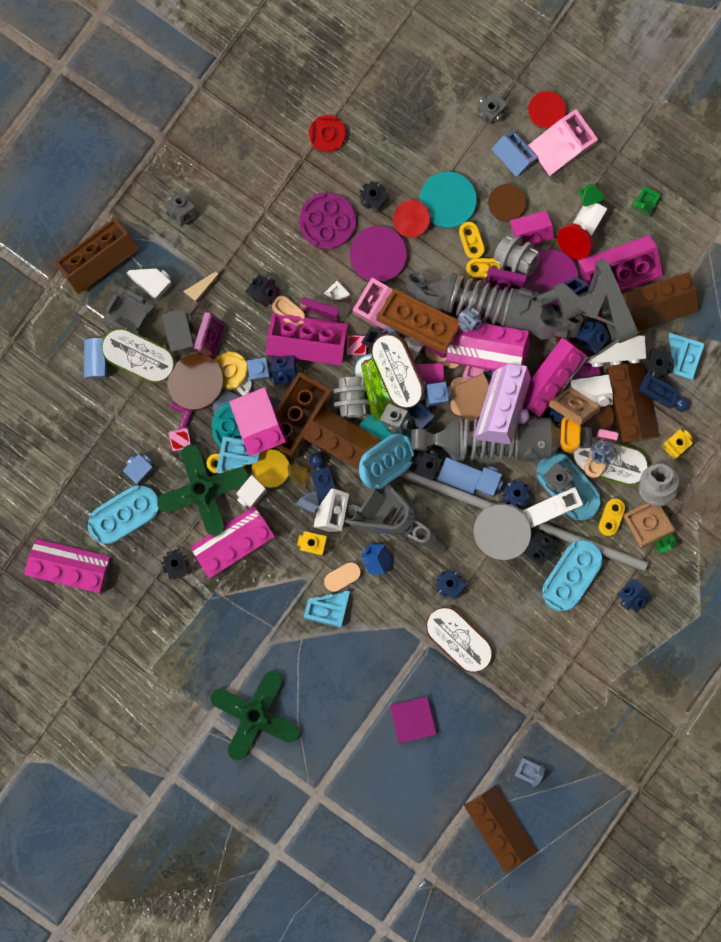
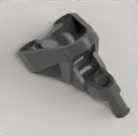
(602, 295)
(377, 510)

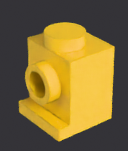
(671, 446)
(319, 546)

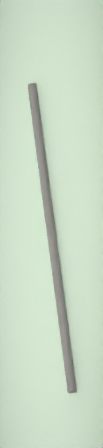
(544, 527)

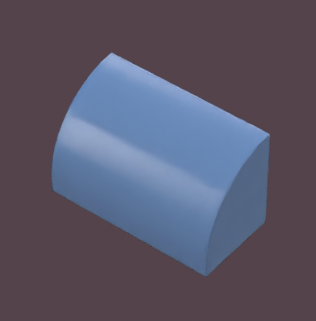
(514, 153)
(94, 362)
(459, 476)

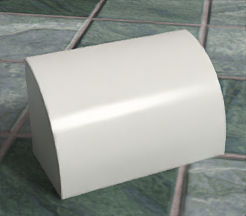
(590, 217)

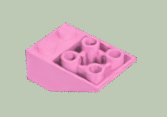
(563, 142)
(372, 302)

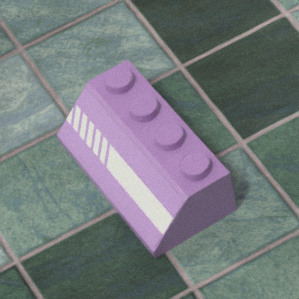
(502, 404)

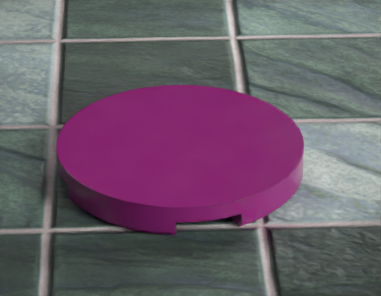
(327, 220)
(378, 254)
(551, 270)

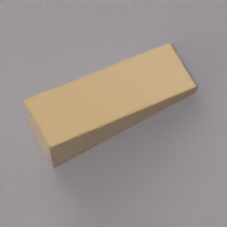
(197, 290)

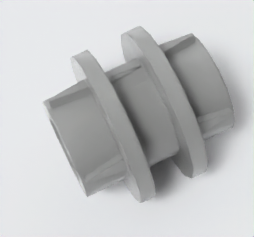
(513, 255)
(352, 397)
(658, 485)

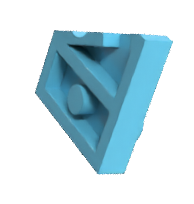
(685, 355)
(233, 454)
(327, 609)

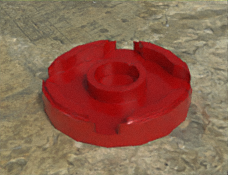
(546, 109)
(327, 133)
(411, 218)
(575, 241)

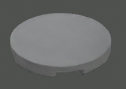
(502, 531)

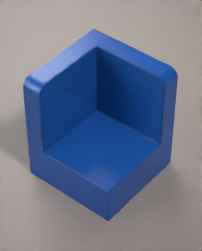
(376, 559)

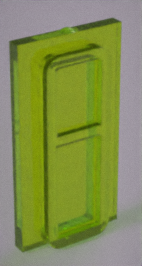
(373, 388)

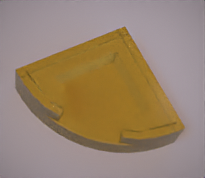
(297, 475)

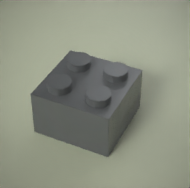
(178, 332)

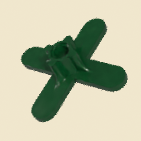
(207, 501)
(267, 722)

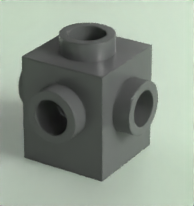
(492, 102)
(180, 209)
(396, 419)
(558, 471)

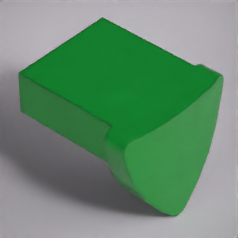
(590, 195)
(646, 201)
(666, 544)

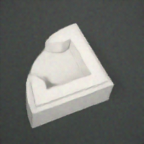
(337, 292)
(245, 387)

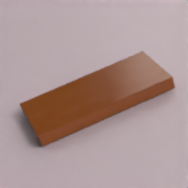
(419, 321)

